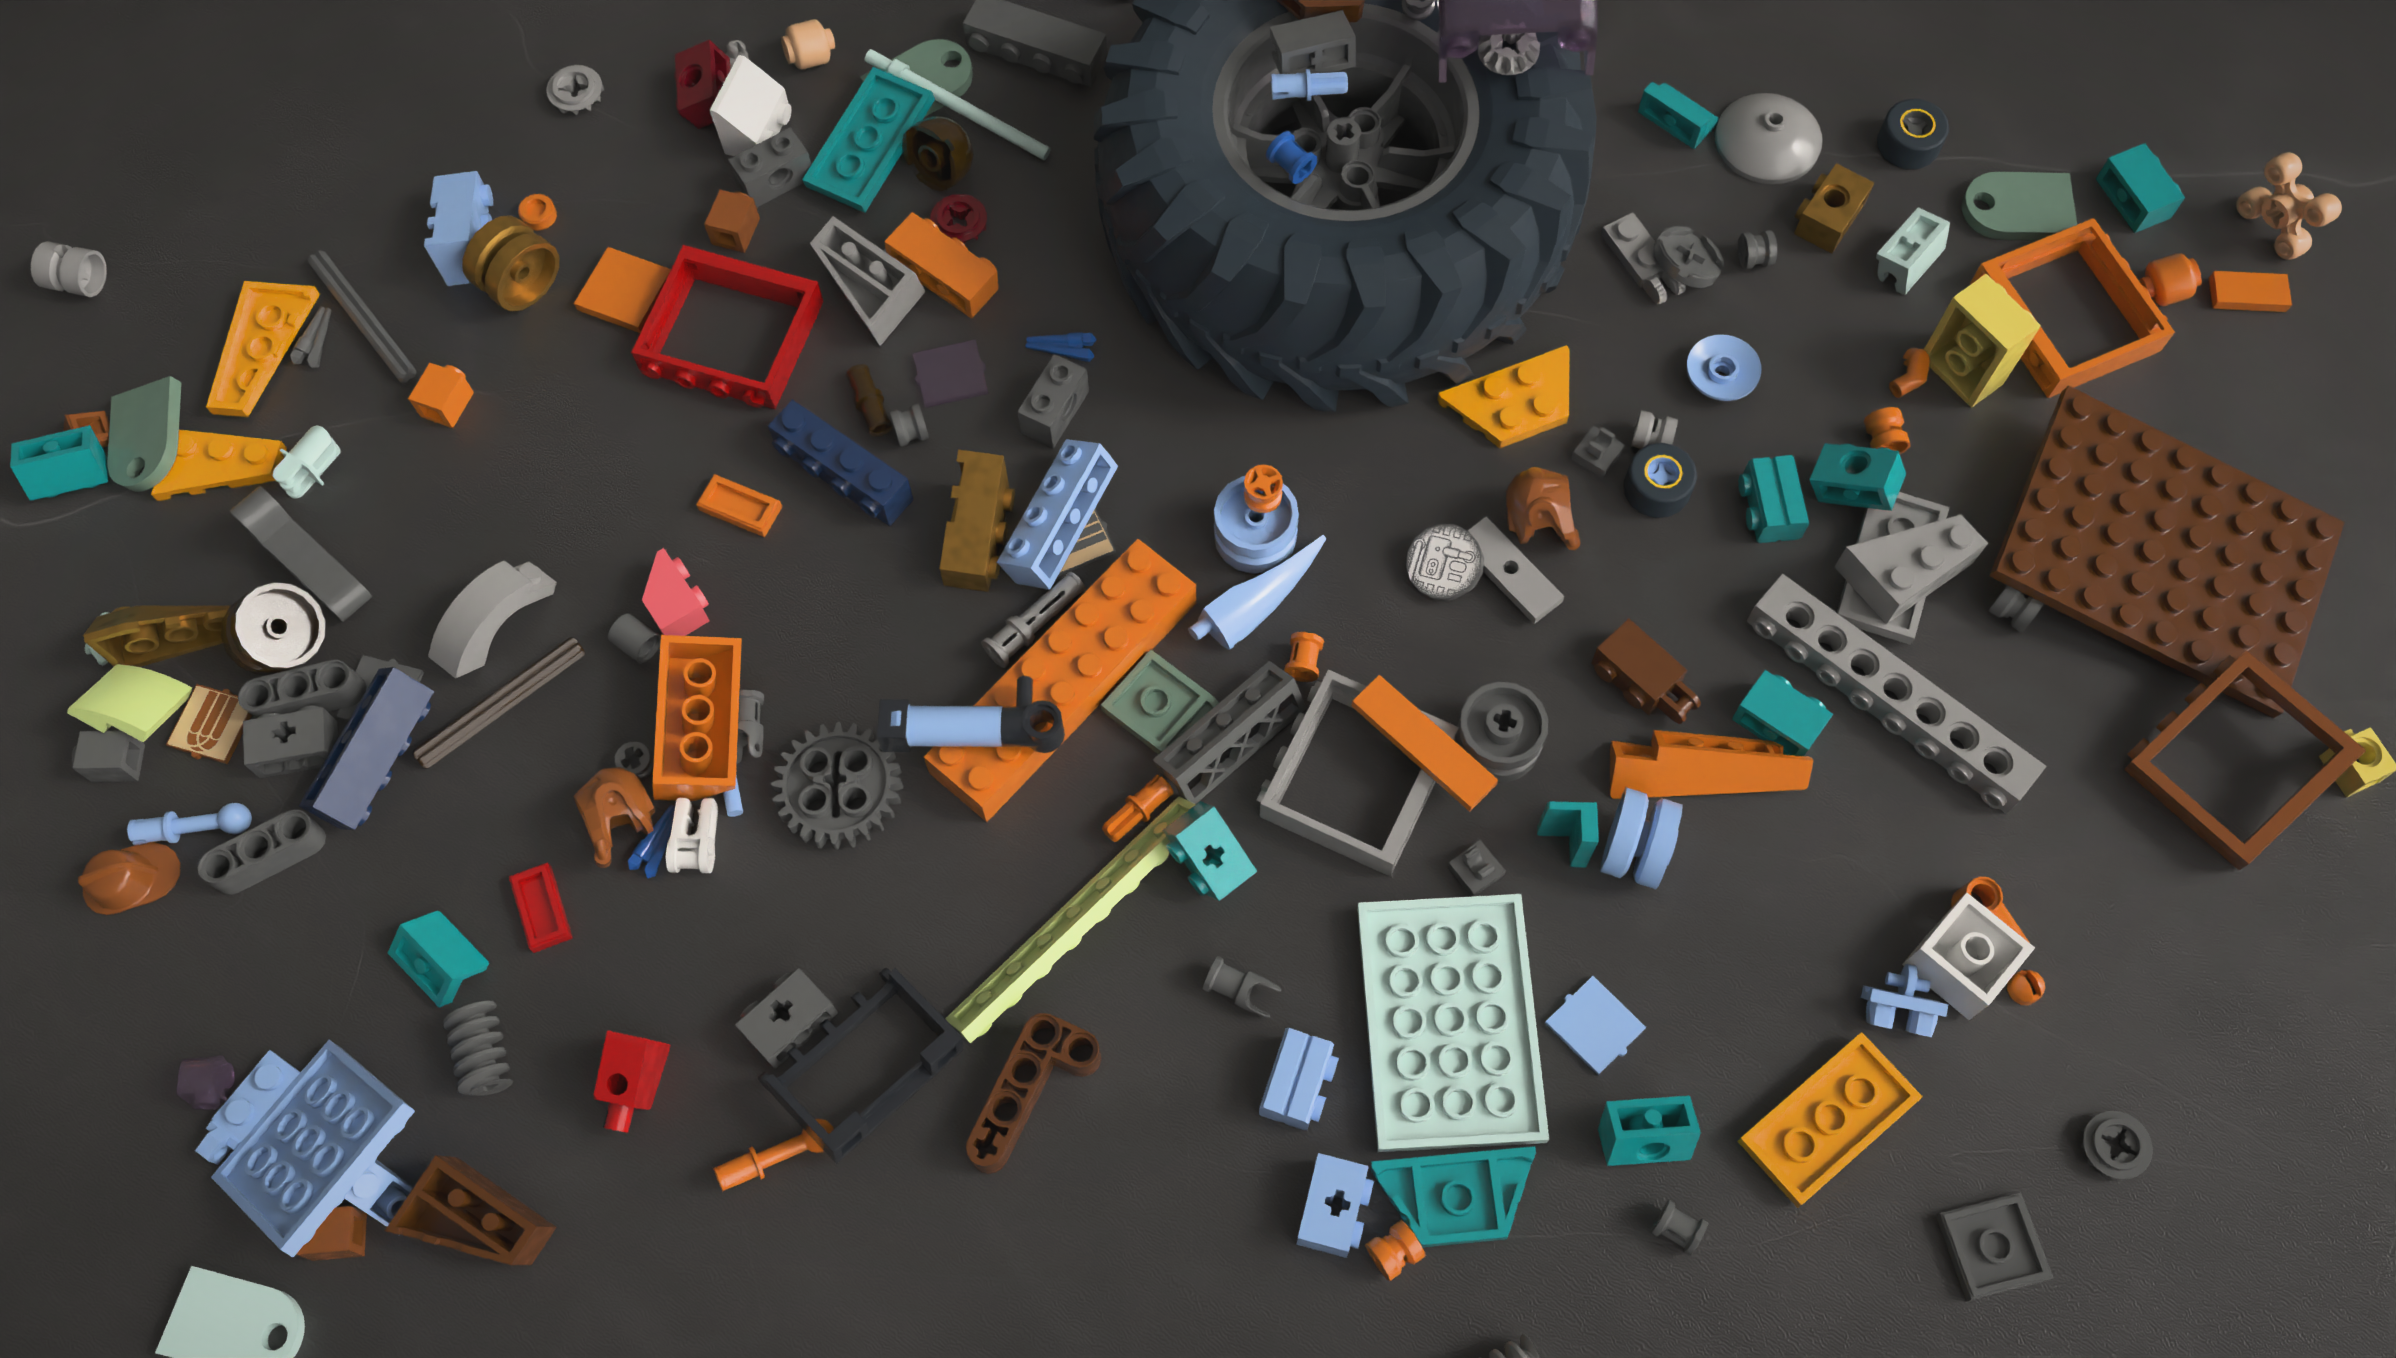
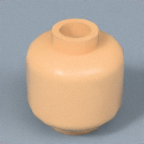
(807, 44)

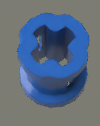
(1291, 157)

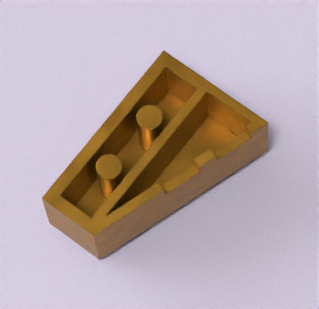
(976, 522)

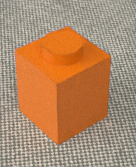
(441, 394)

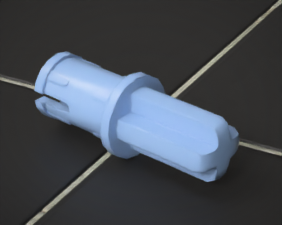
(1308, 84)

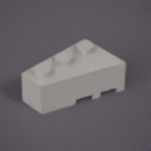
(1909, 564)

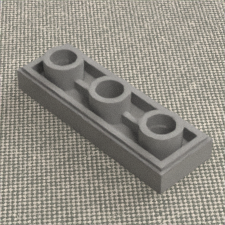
(1527, 585)

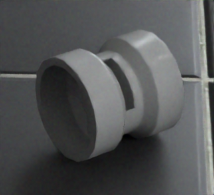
(1653, 430)

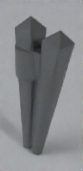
(312, 340)

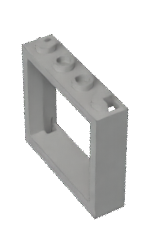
(1288, 759)

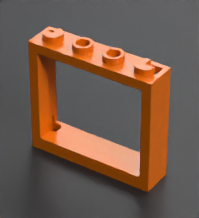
(2118, 281)

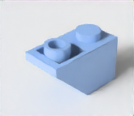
(379, 1193)

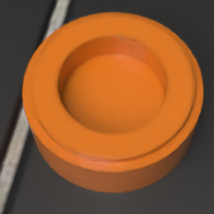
(537, 211)

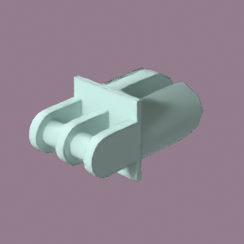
(306, 462)

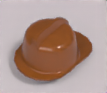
(129, 877)

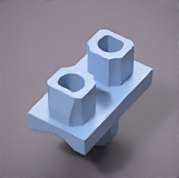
(1922, 1011)

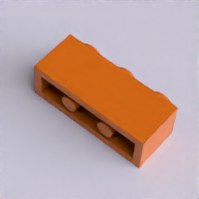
(943, 264)

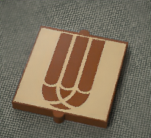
(209, 725)

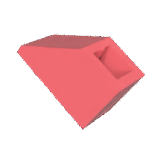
(670, 599)

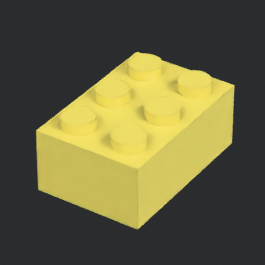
(1980, 340)

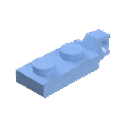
(246, 1106)

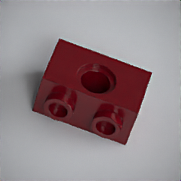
(698, 80)

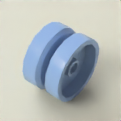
(1253, 539)
(1648, 839)

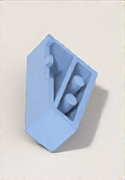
(460, 212)

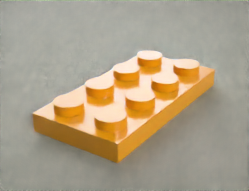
(1829, 1119)

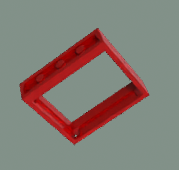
(742, 277)

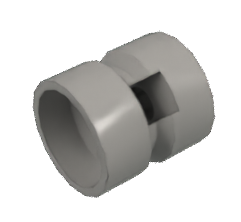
(68, 268)

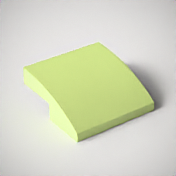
(131, 701)

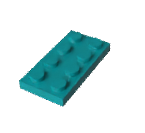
(868, 139)

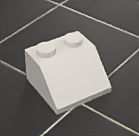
(748, 107)
(1969, 956)

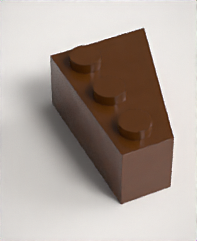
(471, 1214)

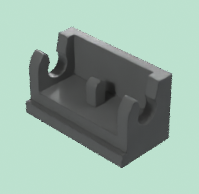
(1314, 43)

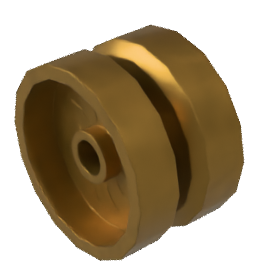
(510, 263)

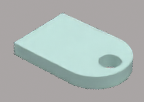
(229, 1319)

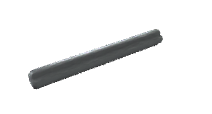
(362, 316)

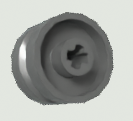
(1503, 729)

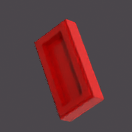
(540, 907)

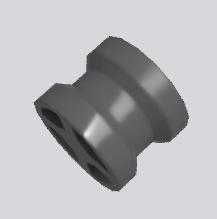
(1757, 249)
(909, 425)

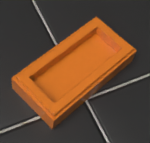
(2250, 291)
(739, 505)

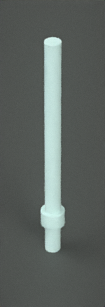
(959, 105)

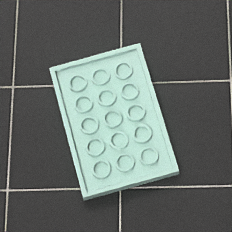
(1451, 1023)

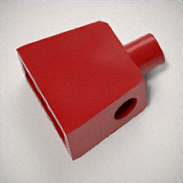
(632, 1062)

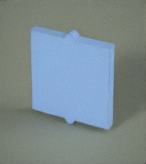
(1595, 1025)

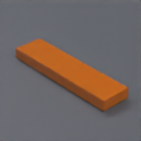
(1424, 743)

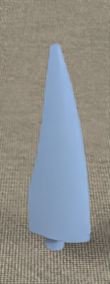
(1251, 602)

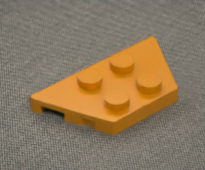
(1515, 399)

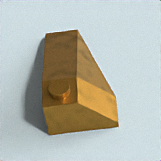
(154, 633)

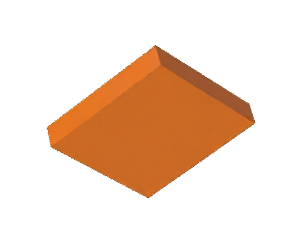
(622, 289)

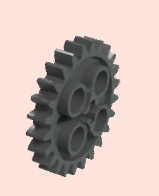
(802, 787)

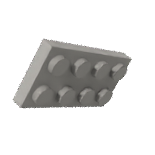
(1906, 514)

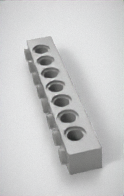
(1915, 694)

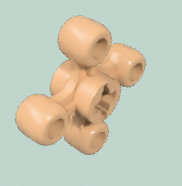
(2288, 206)

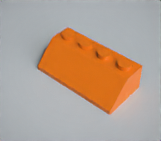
(696, 717)

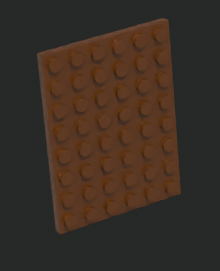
(2167, 547)

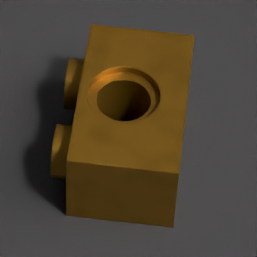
(1832, 208)

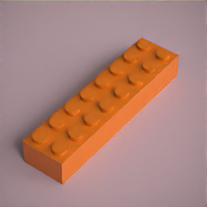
(1072, 668)

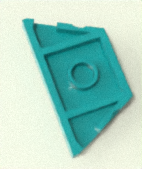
(1458, 1194)

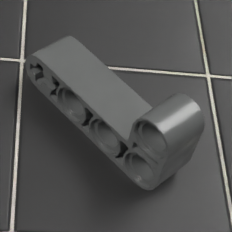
(300, 554)

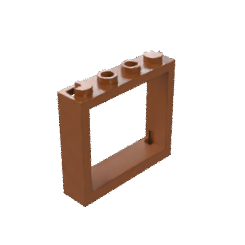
(2196, 817)

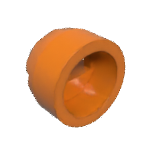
(2020, 989)

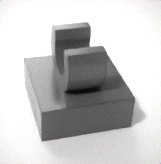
(1598, 451)
(1476, 869)

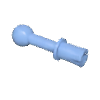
(231, 819)

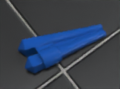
(1066, 345)
(654, 845)

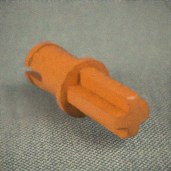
(1137, 808)

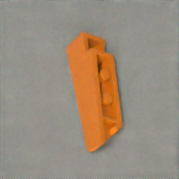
(1704, 765)

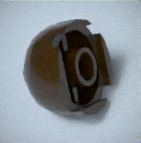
(938, 152)

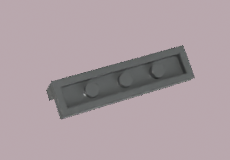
(1230, 726)

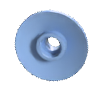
(1728, 356)

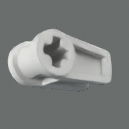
(694, 850)

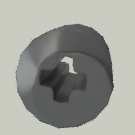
(474, 1050)

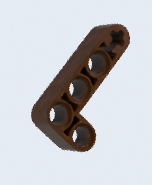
(1026, 1094)

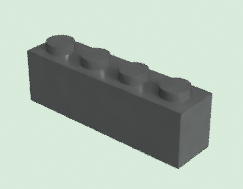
(1036, 40)

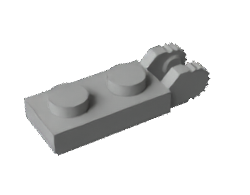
(1636, 252)

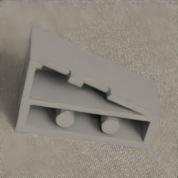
(870, 278)

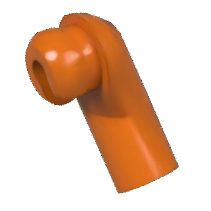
(1916, 375)

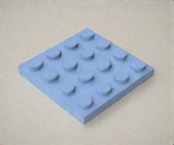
(312, 1147)

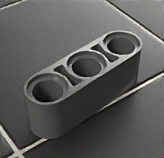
(321, 687)
(243, 850)

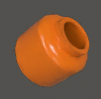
(2171, 279)

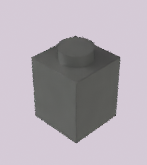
(108, 756)

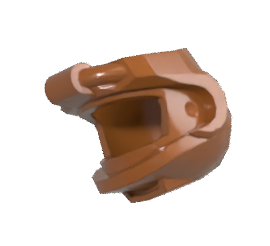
(1540, 500)
(610, 801)

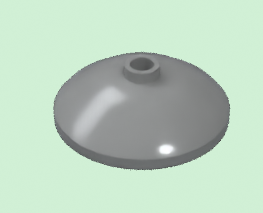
(1766, 150)

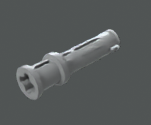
(1023, 634)

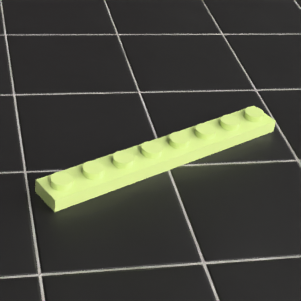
(1066, 927)

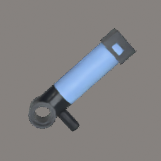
(970, 726)

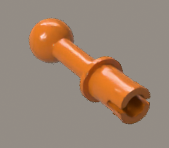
(752, 1164)

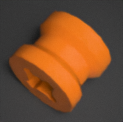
(1267, 480)

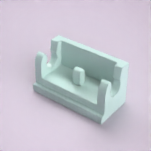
(1913, 249)

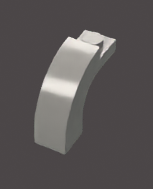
(480, 610)

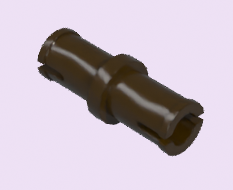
(869, 400)

